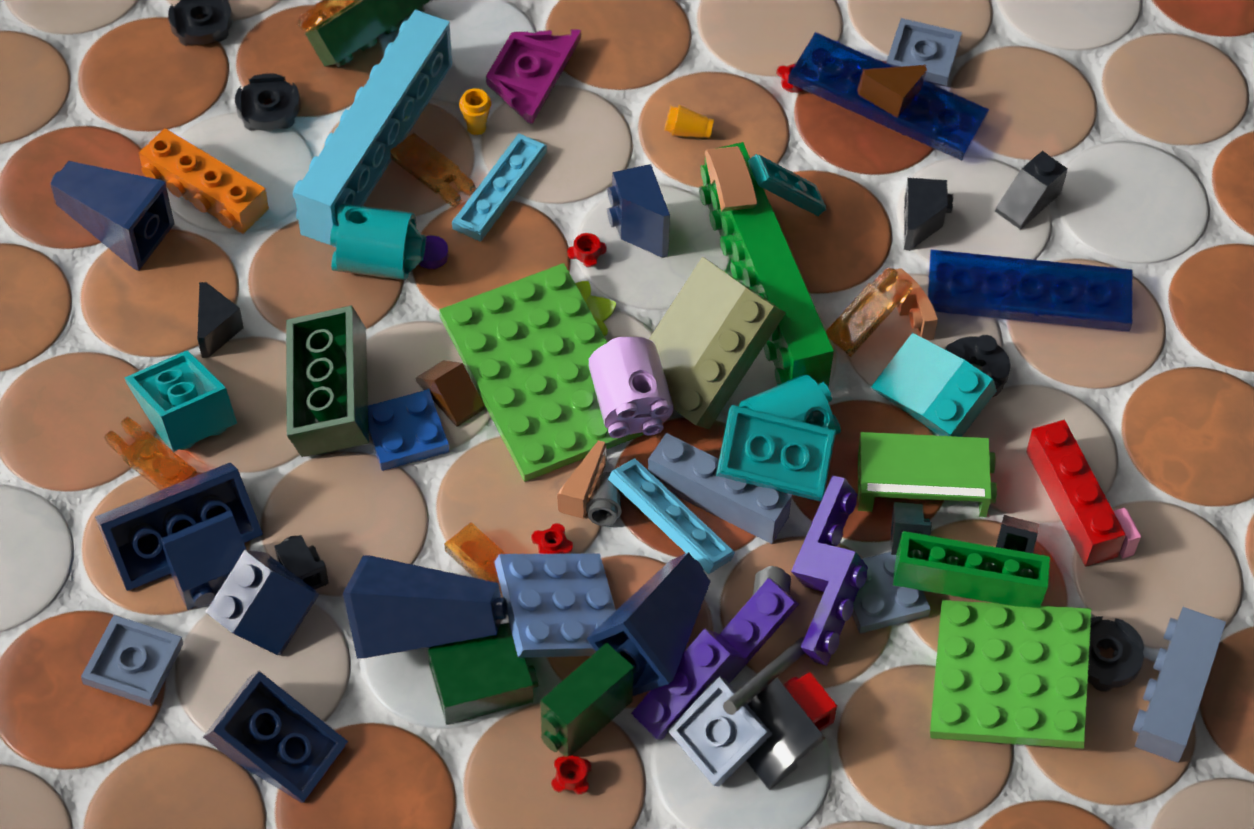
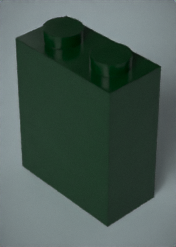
(480, 676)
(586, 701)

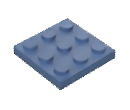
(554, 601)

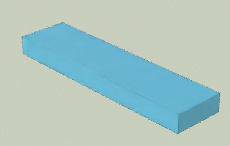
(499, 187)
(671, 515)

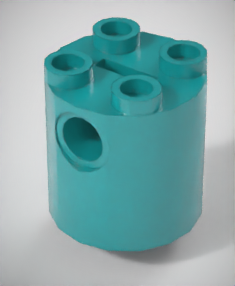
(376, 242)
(797, 400)

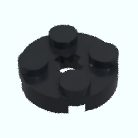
(210, 29)
(277, 115)
(987, 354)
(1126, 658)

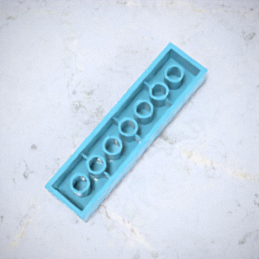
(374, 124)

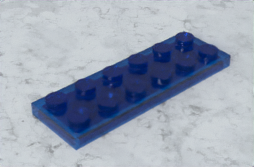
(932, 117)
(1030, 290)

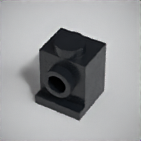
(907, 518)
(302, 561)

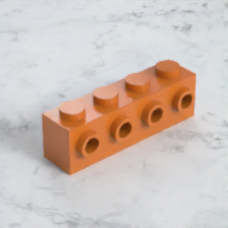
(204, 181)

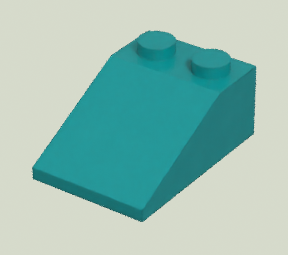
(935, 387)
(182, 400)

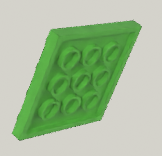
(1011, 674)

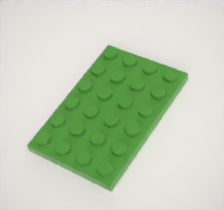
(531, 367)

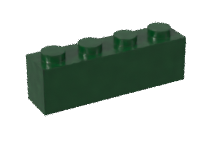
(358, 27)

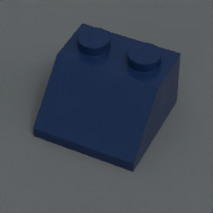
(639, 209)
(203, 558)
(262, 602)

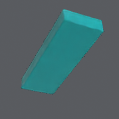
(787, 184)

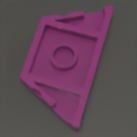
(530, 68)

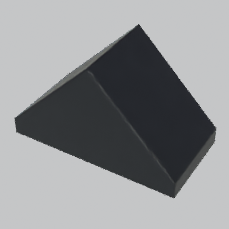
(217, 320)

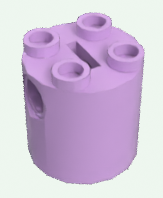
(630, 386)

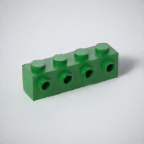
(971, 570)

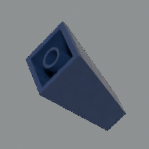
(116, 207)
(417, 607)
(656, 623)

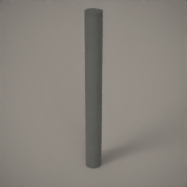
(764, 678)

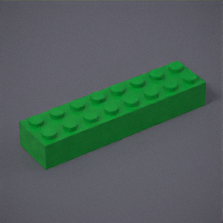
(767, 266)

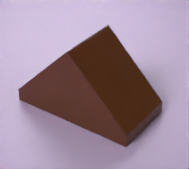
(892, 86)
(452, 390)

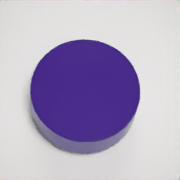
(435, 252)

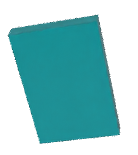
(776, 453)

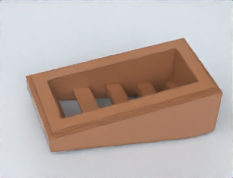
(580, 485)

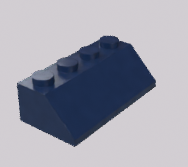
(136, 528)

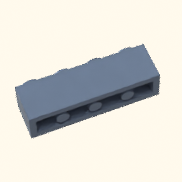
(692, 477)
(1180, 684)

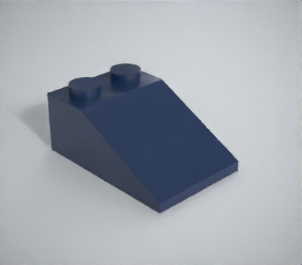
(275, 737)

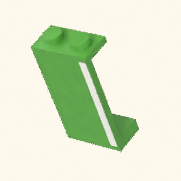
(925, 469)

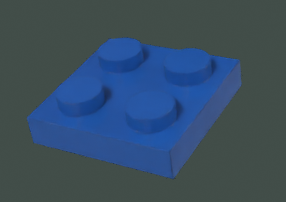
(406, 430)

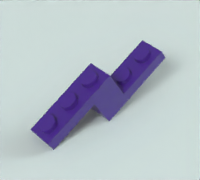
(830, 570)
(716, 656)

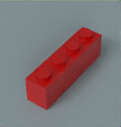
(1075, 493)

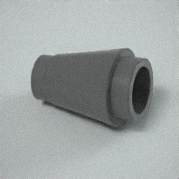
(604, 501)

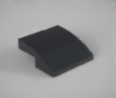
(791, 735)

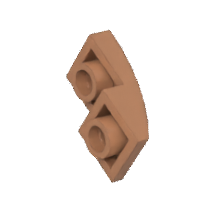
(731, 177)
(918, 308)

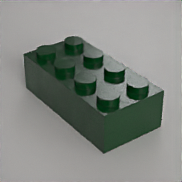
(326, 381)

